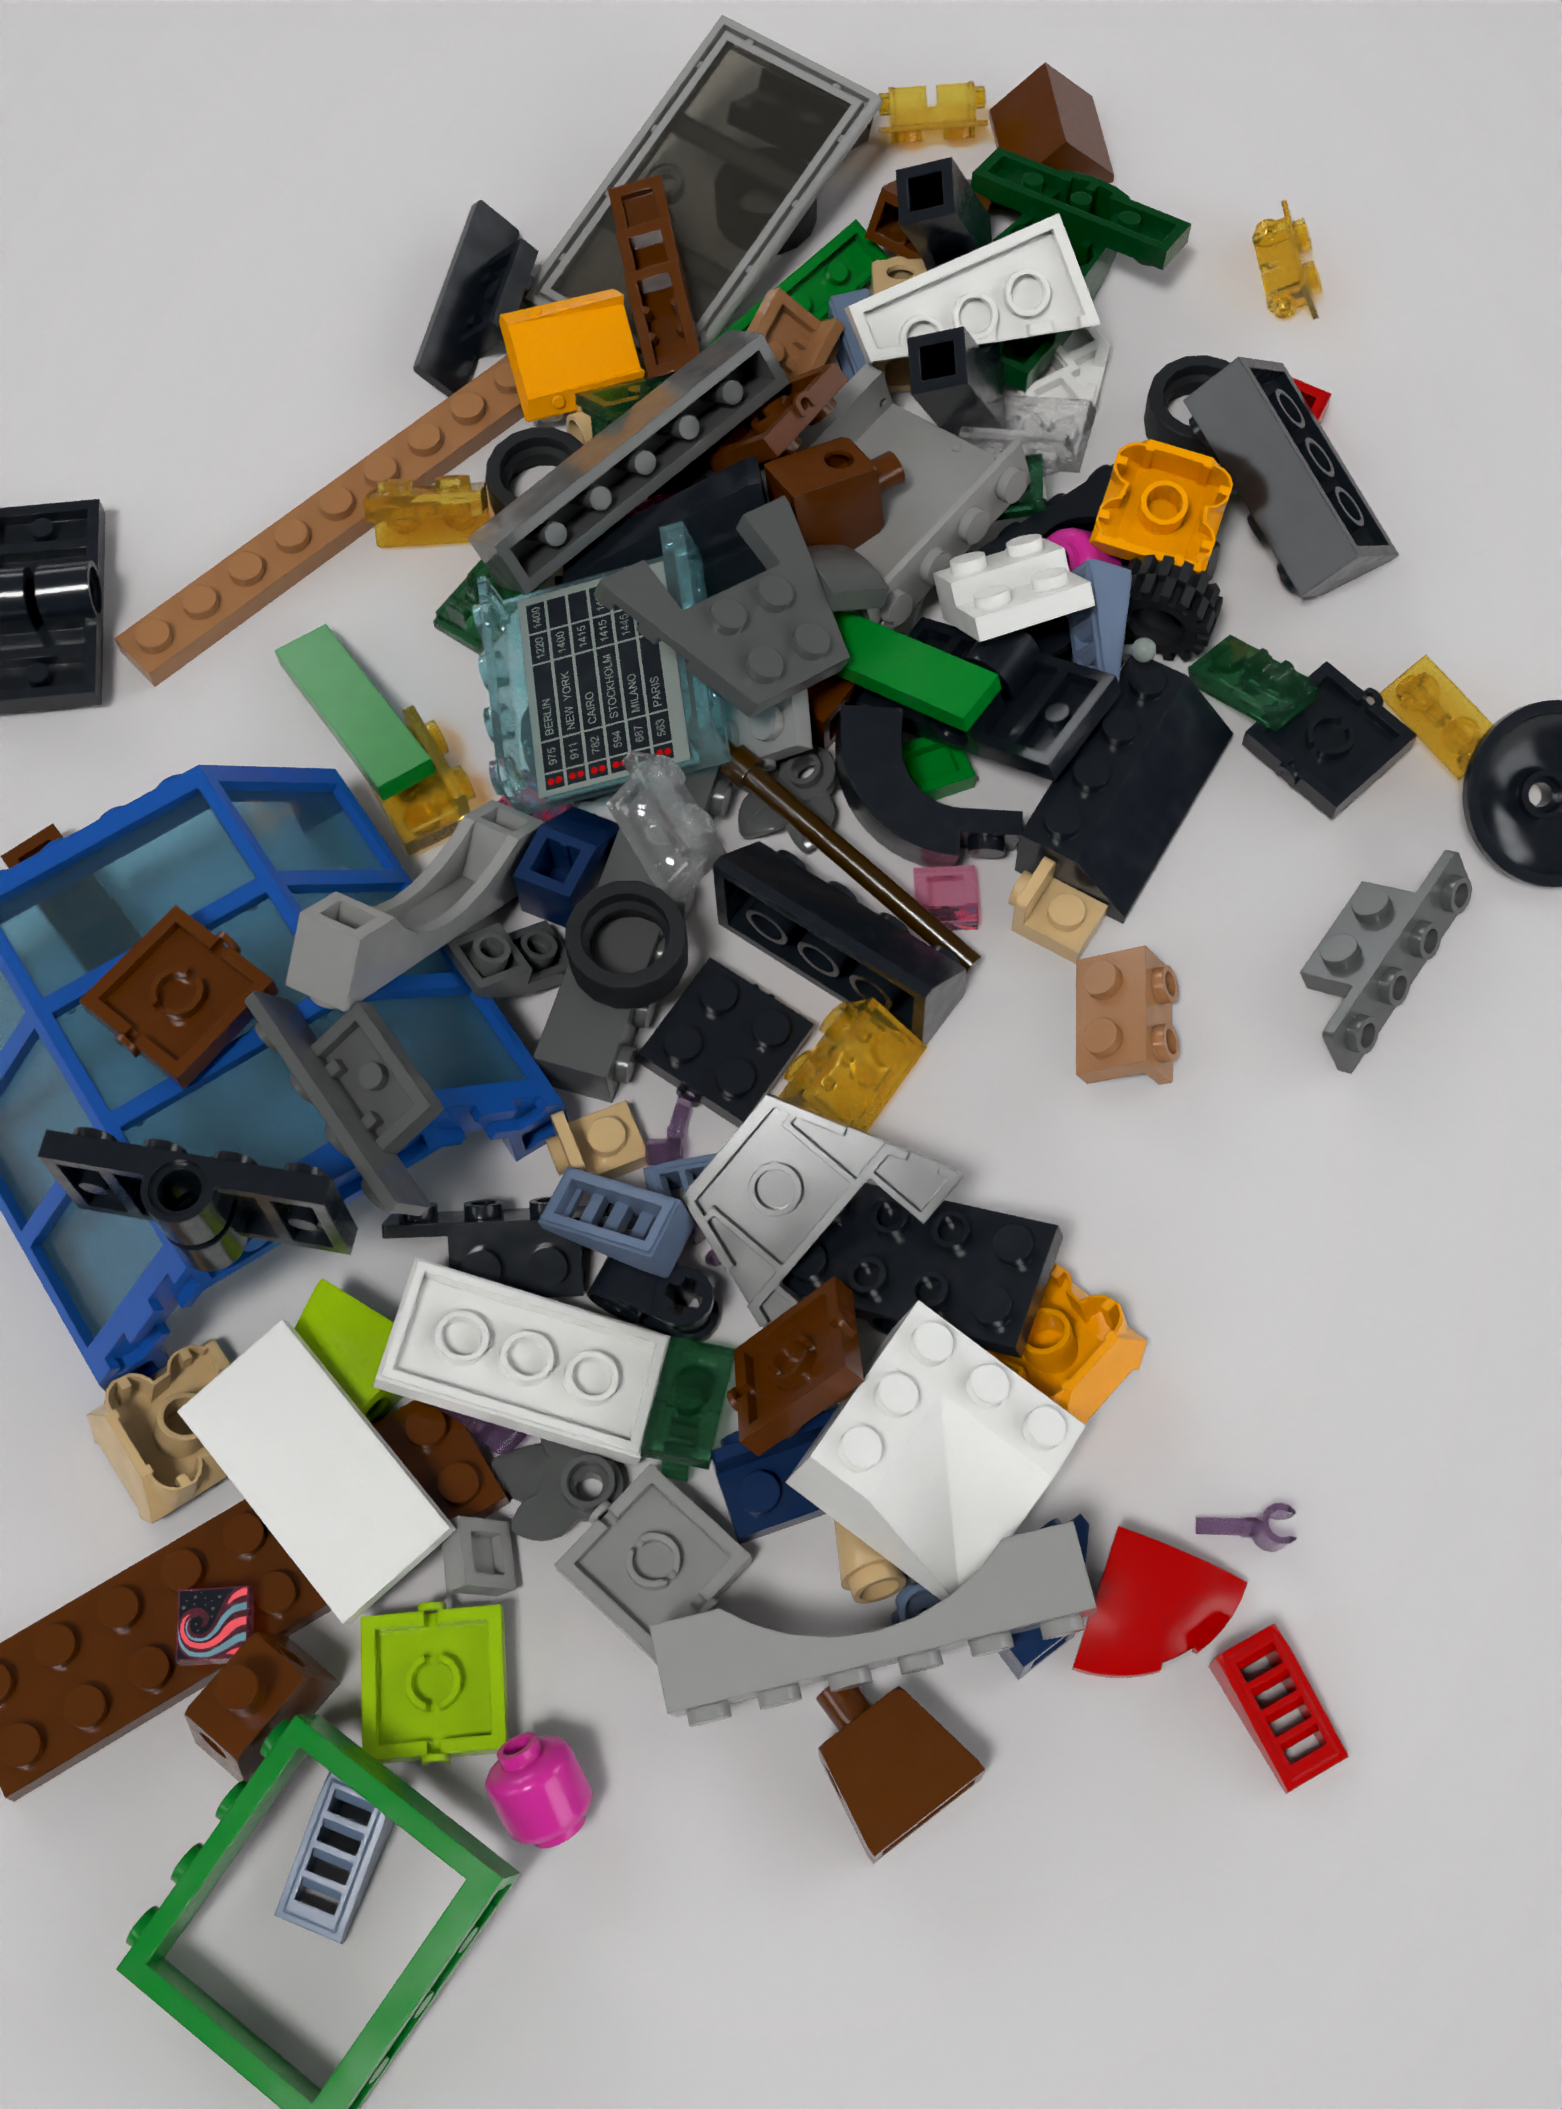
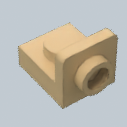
(1054, 912)
(598, 1143)

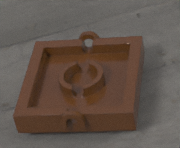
(779, 421)
(177, 996)
(796, 1367)

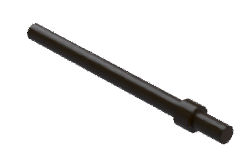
(747, 771)

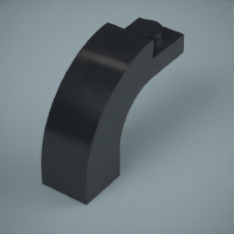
(894, 807)

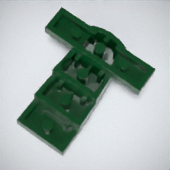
(1098, 224)

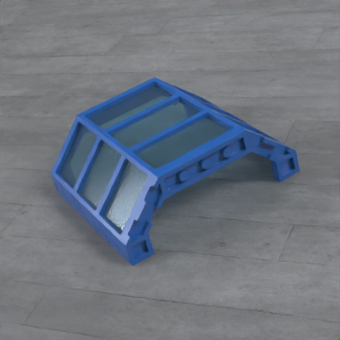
(241, 859)

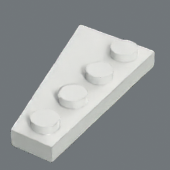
(997, 292)

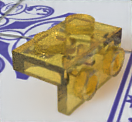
(426, 514)
(434, 805)
(853, 1064)

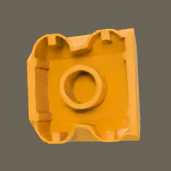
(568, 351)
(1162, 505)
(1077, 1347)

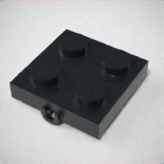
(1333, 743)
(725, 1043)

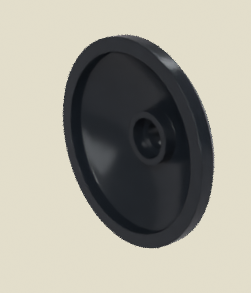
(1504, 766)

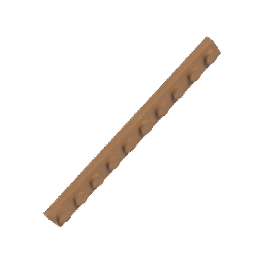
(318, 527)

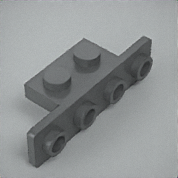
(1379, 951)
(360, 1088)

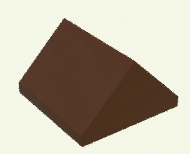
(1052, 124)

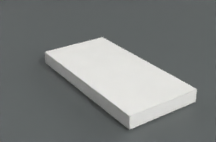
(523, 1362)
(316, 1472)

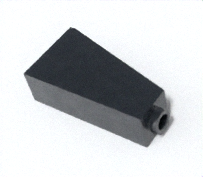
(706, 508)

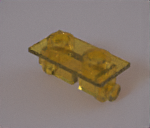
(953, 111)
(1296, 281)
(1437, 714)

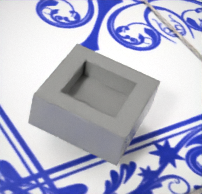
(479, 1557)

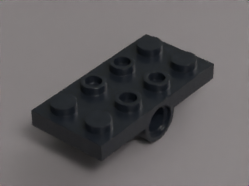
(51, 605)
(1037, 715)
(198, 1200)
(963, 1263)

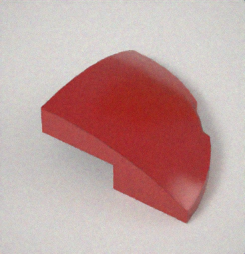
(1153, 1608)

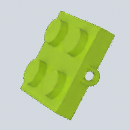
(434, 1683)

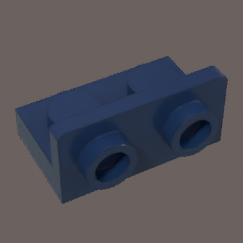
(756, 1486)

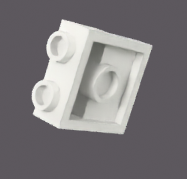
(1010, 588)

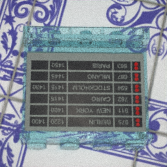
(586, 688)

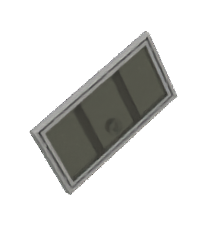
(742, 159)

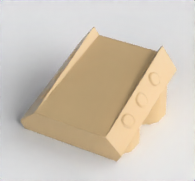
(150, 1441)

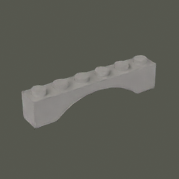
(355, 949)
(1021, 1587)

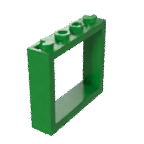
(417, 1987)

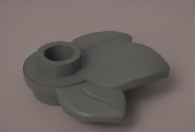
(814, 791)
(547, 1486)

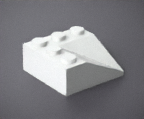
(935, 1453)

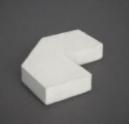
(1078, 368)

